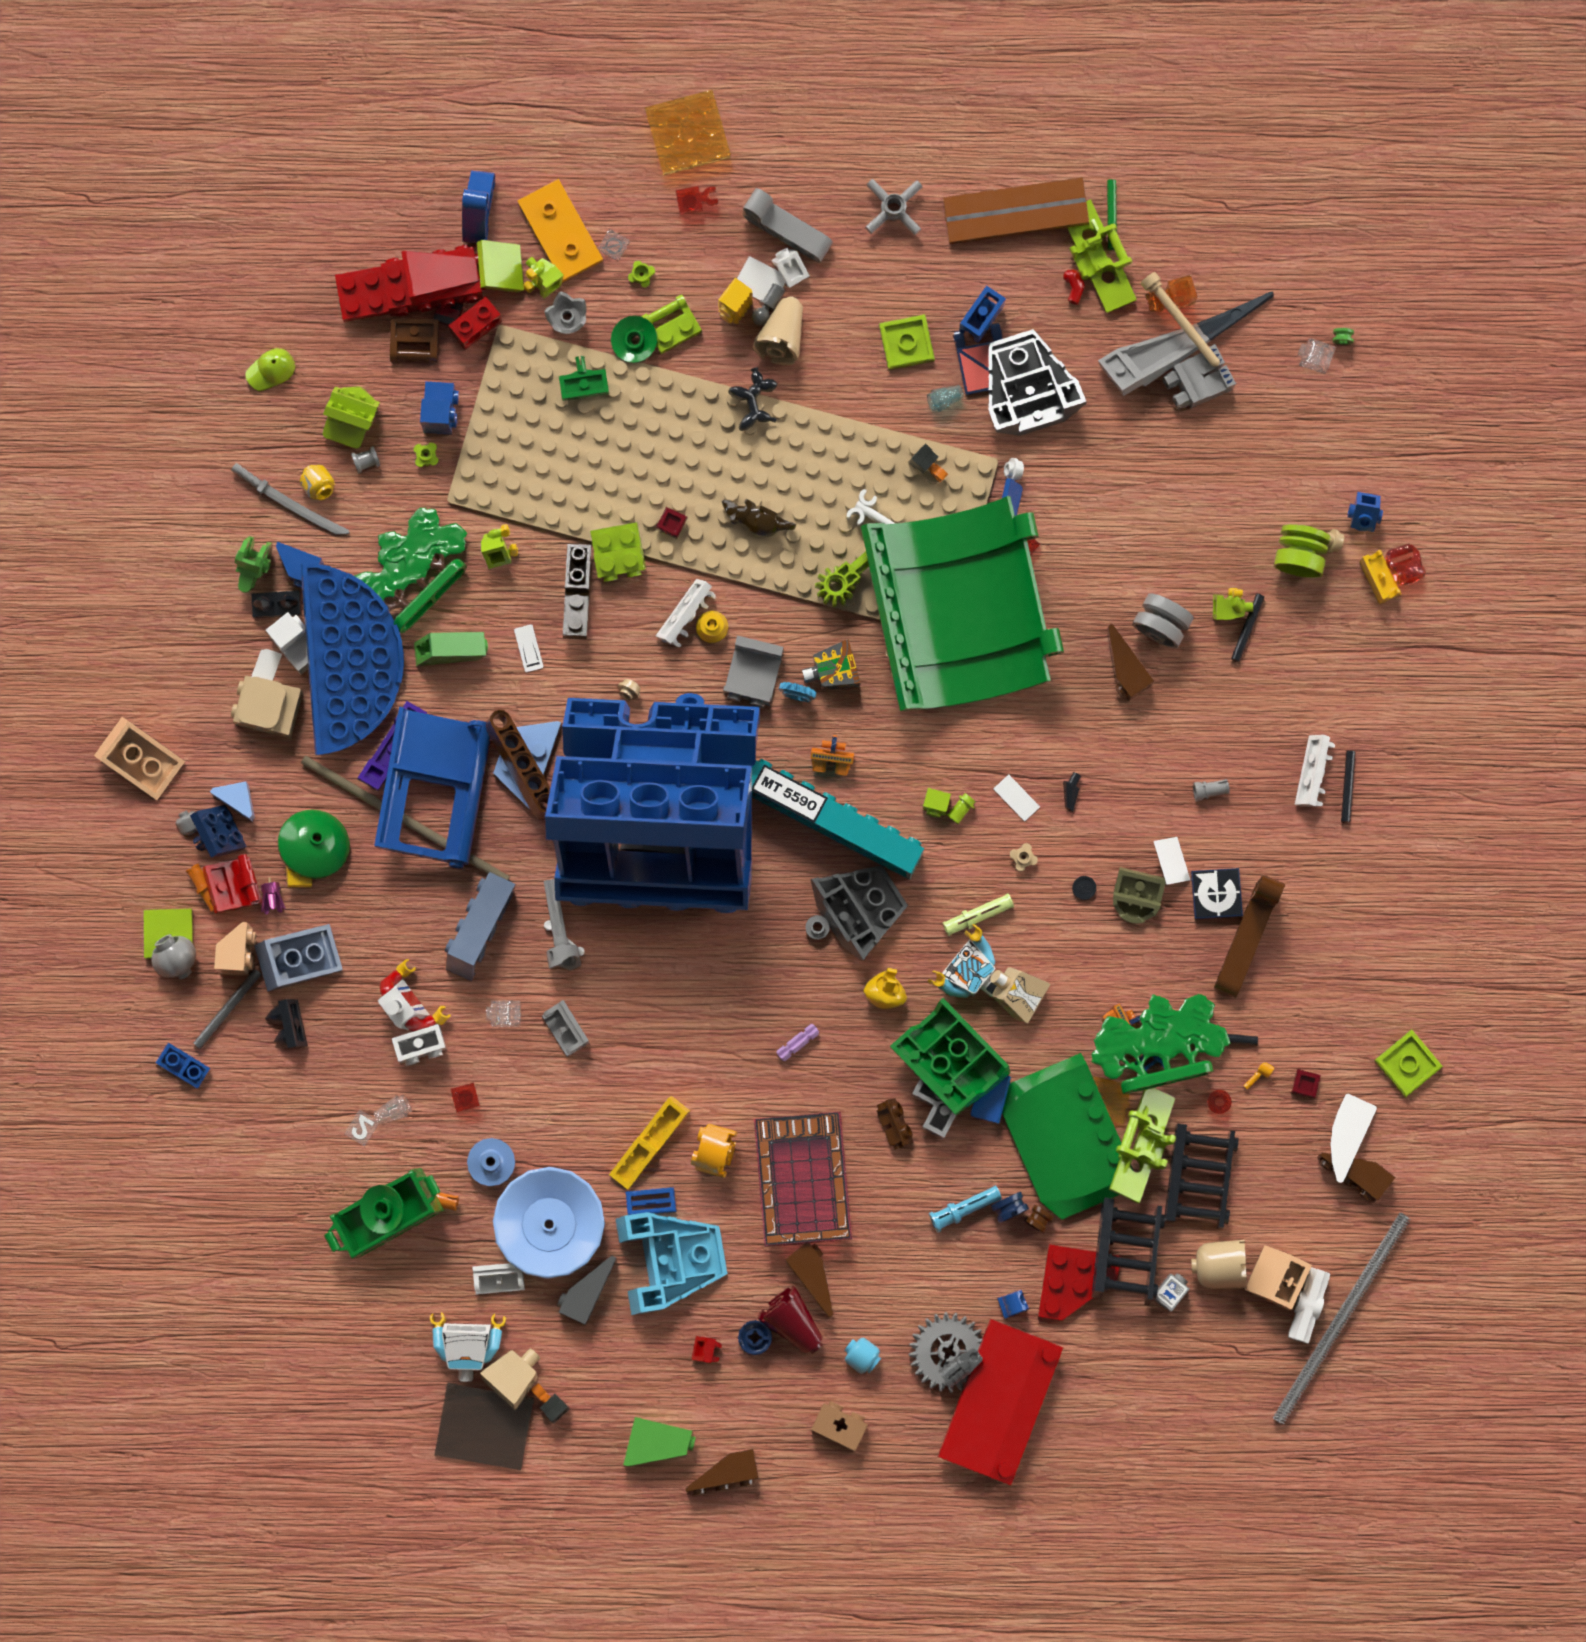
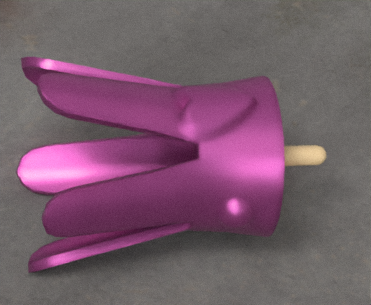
(271, 897)

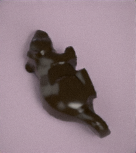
(760, 521)

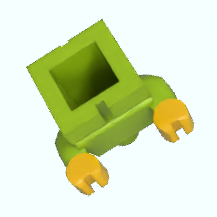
(543, 276)
(494, 547)
(1231, 606)

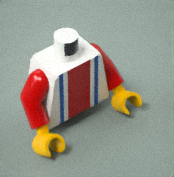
(403, 1005)

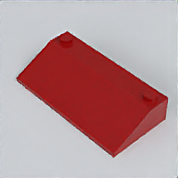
(1000, 1402)

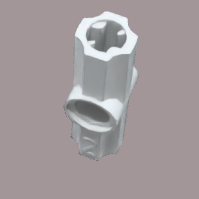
(1309, 1305)

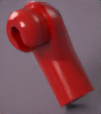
(1074, 279)

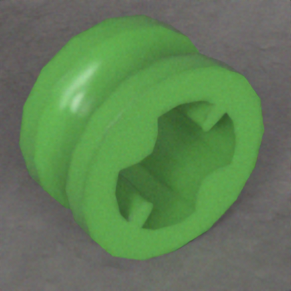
(1343, 336)

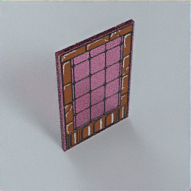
(802, 1179)

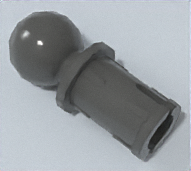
(761, 315)

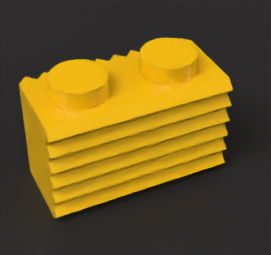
(735, 301)

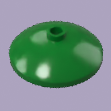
(307, 856)

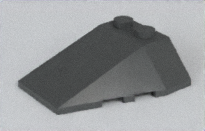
(1029, 386)

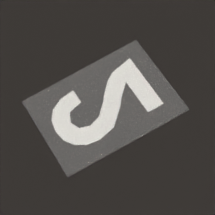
(361, 1127)

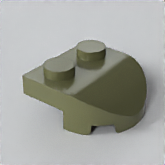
(1137, 895)

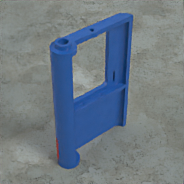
(442, 754)

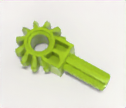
(847, 575)

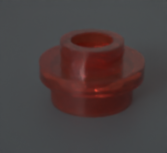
(1219, 1094)

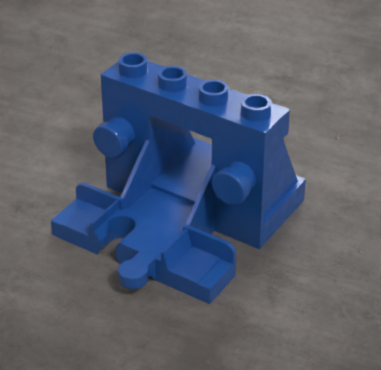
(659, 784)

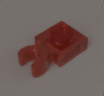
(691, 199)

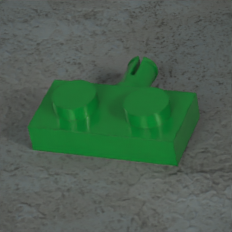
(583, 382)

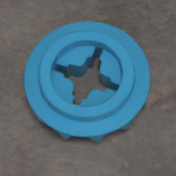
(797, 692)

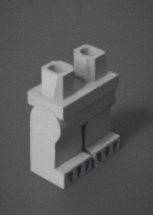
(1199, 380)

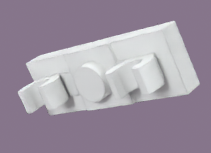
(685, 612)
(1313, 771)

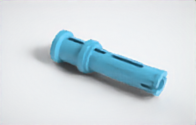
(954, 1213)

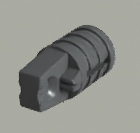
(967, 1362)

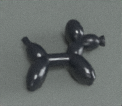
(749, 395)

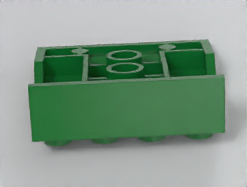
(951, 1058)

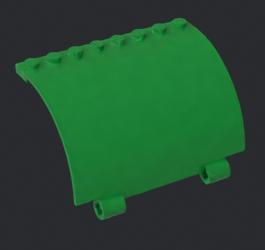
(960, 606)

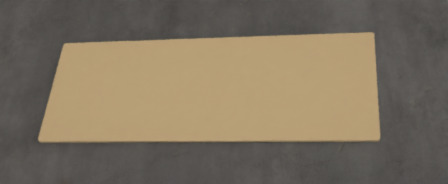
(680, 447)

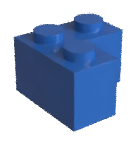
(438, 409)

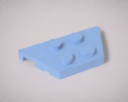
(540, 742)

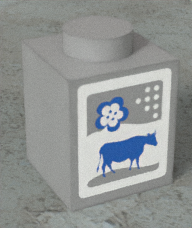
(1171, 1291)

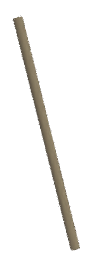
(407, 821)

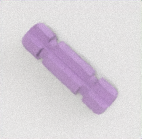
(797, 1042)

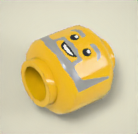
(317, 482)

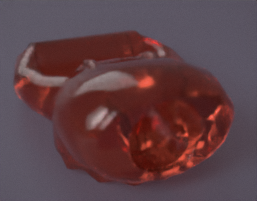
(1408, 570)

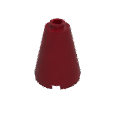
(792, 1321)

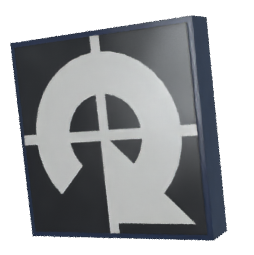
(1216, 893)

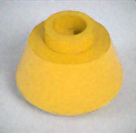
(711, 633)

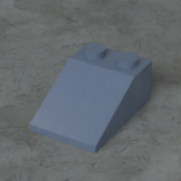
(298, 957)

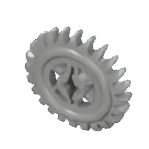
(928, 1335)

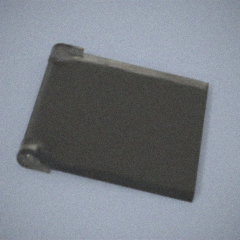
(483, 1427)

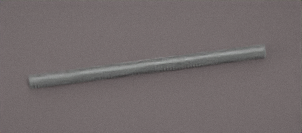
(1340, 1318)

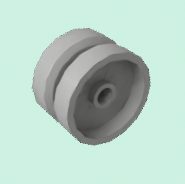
(1163, 620)

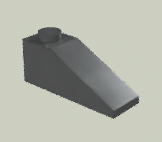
(584, 1295)

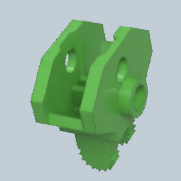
(252, 563)

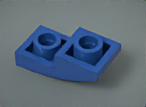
(182, 1065)

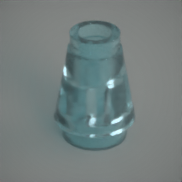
(944, 397)

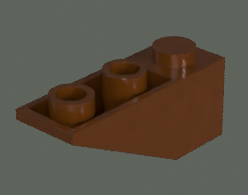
(1365, 1175)
(732, 1468)

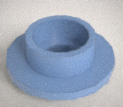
(494, 1174)

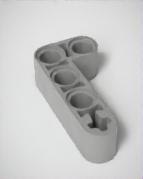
(785, 226)

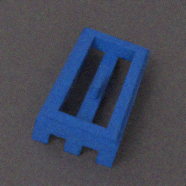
(671, 1199)

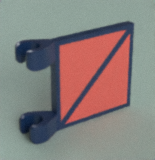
(975, 361)

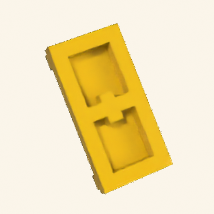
(1380, 577)

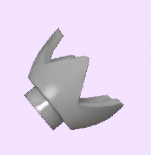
(565, 304)

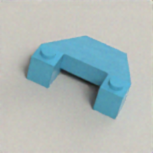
(678, 1258)

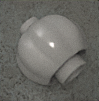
(173, 956)

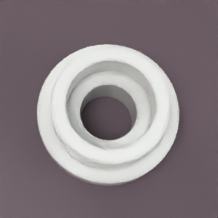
(1014, 469)

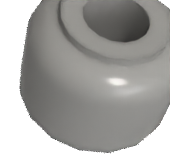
(185, 823)

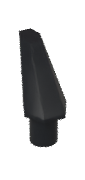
(1071, 791)

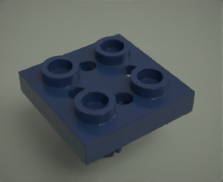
(217, 831)

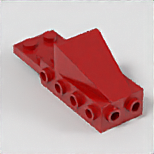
(411, 284)

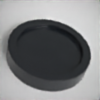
(1084, 888)

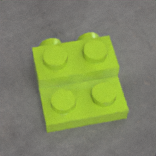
(618, 551)

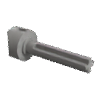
(562, 954)

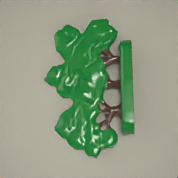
(408, 560)

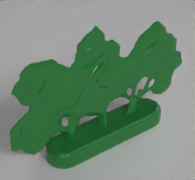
(1164, 1035)

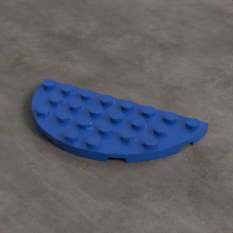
(351, 656)

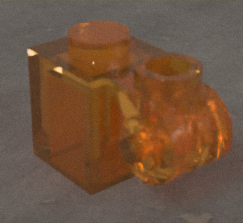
(1180, 292)

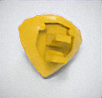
(885, 990)

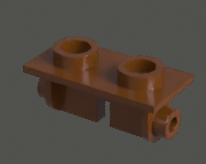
(900, 1133)

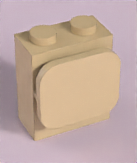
(267, 706)

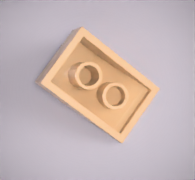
(139, 758)

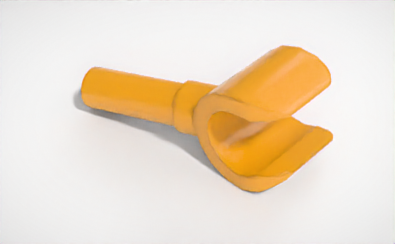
(1264, 1069)

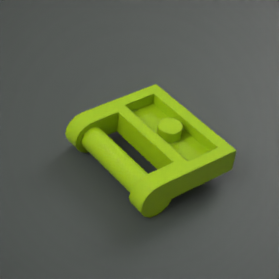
(677, 330)

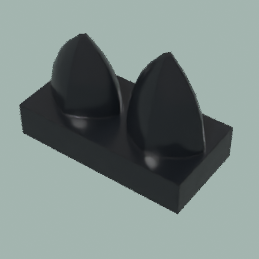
(276, 604)
(289, 1016)

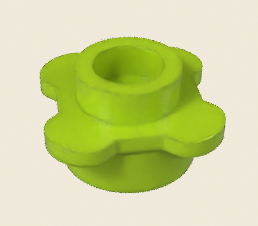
(639, 267)
(431, 459)

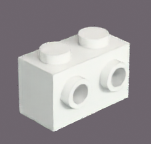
(419, 1044)

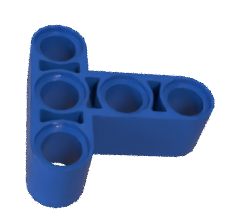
(476, 206)

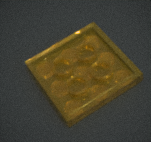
(687, 132)

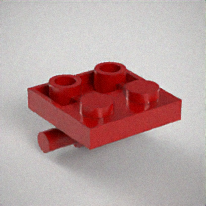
(232, 884)

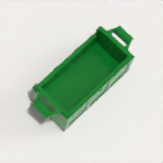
(419, 1202)

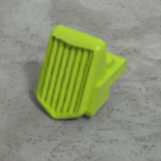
(349, 415)

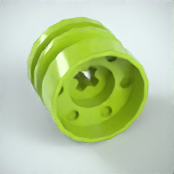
(1301, 551)

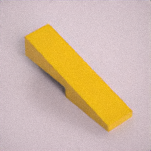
(649, 1142)

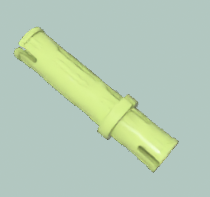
(951, 926)

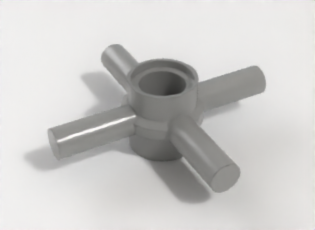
(893, 215)

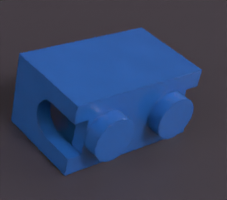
(982, 313)

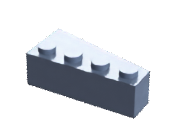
(478, 925)

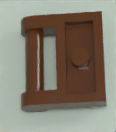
(414, 332)

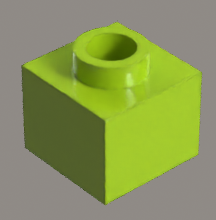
(936, 802)

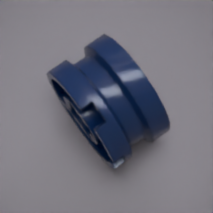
(1009, 1207)
(745, 1341)

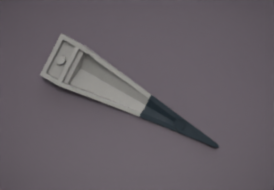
(1149, 359)

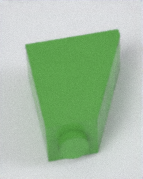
(450, 648)
(656, 1442)

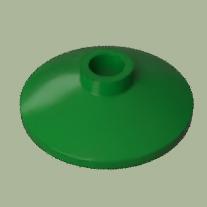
(626, 330)
(373, 1210)

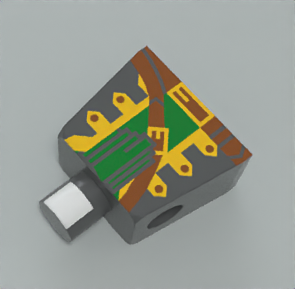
(834, 668)

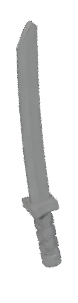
(263, 487)

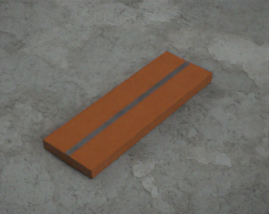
(1016, 210)

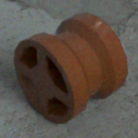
(1039, 1219)

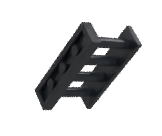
(1177, 1185)
(1105, 1260)

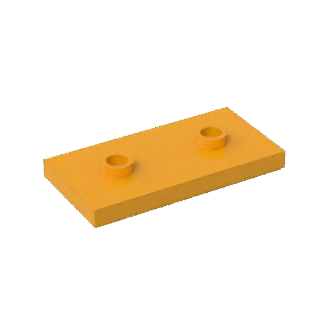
(560, 230)

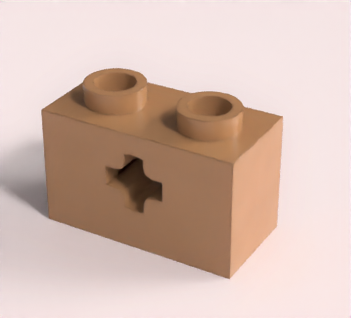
(824, 1425)

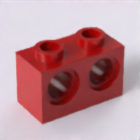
(475, 323)

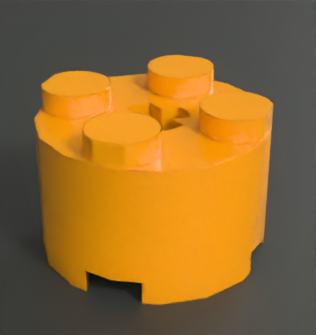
(715, 1150)

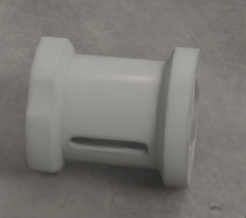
(365, 459)

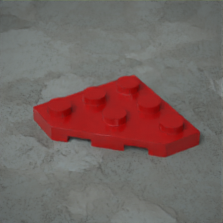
(1068, 1281)

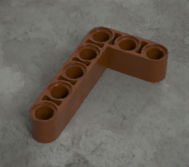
(520, 752)
(1248, 935)

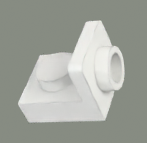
(790, 266)

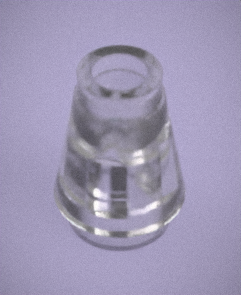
(393, 1110)

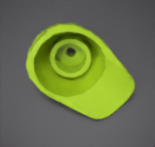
(265, 374)

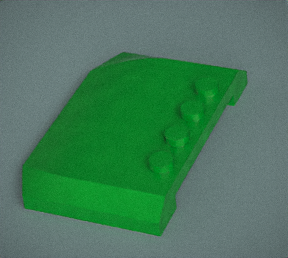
(1064, 1136)

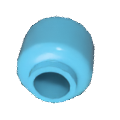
(862, 1355)

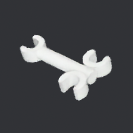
(863, 508)

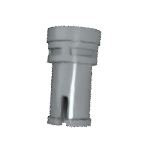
(1210, 789)

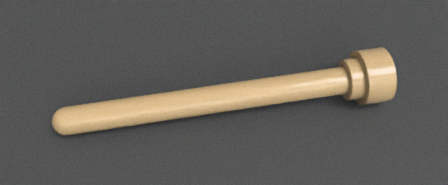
(1153, 284)

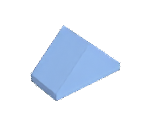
(237, 797)

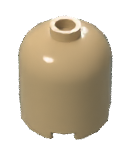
(1221, 1265)

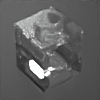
(1316, 355)
(504, 1013)

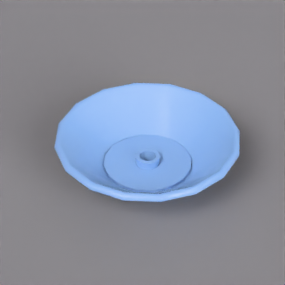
(542, 1197)

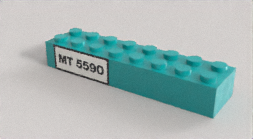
(835, 820)

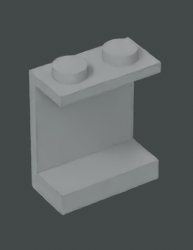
(753, 671)

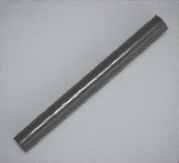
(227, 1008)

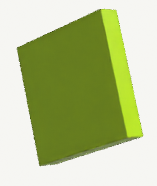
(500, 266)
(906, 342)
(165, 922)
(1408, 1063)

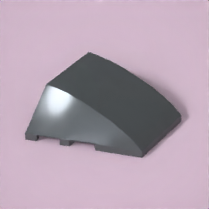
(859, 907)

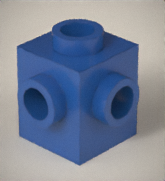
(1365, 512)

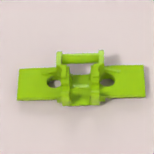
(1094, 262)
(1148, 1144)

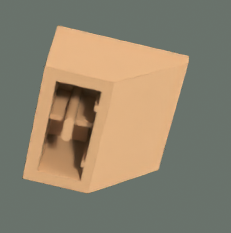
(234, 951)
(1278, 1277)

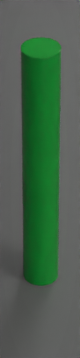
(1111, 206)

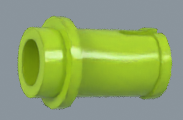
(961, 808)

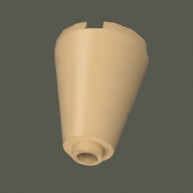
(781, 333)

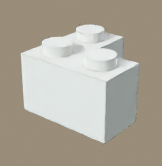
(290, 638)

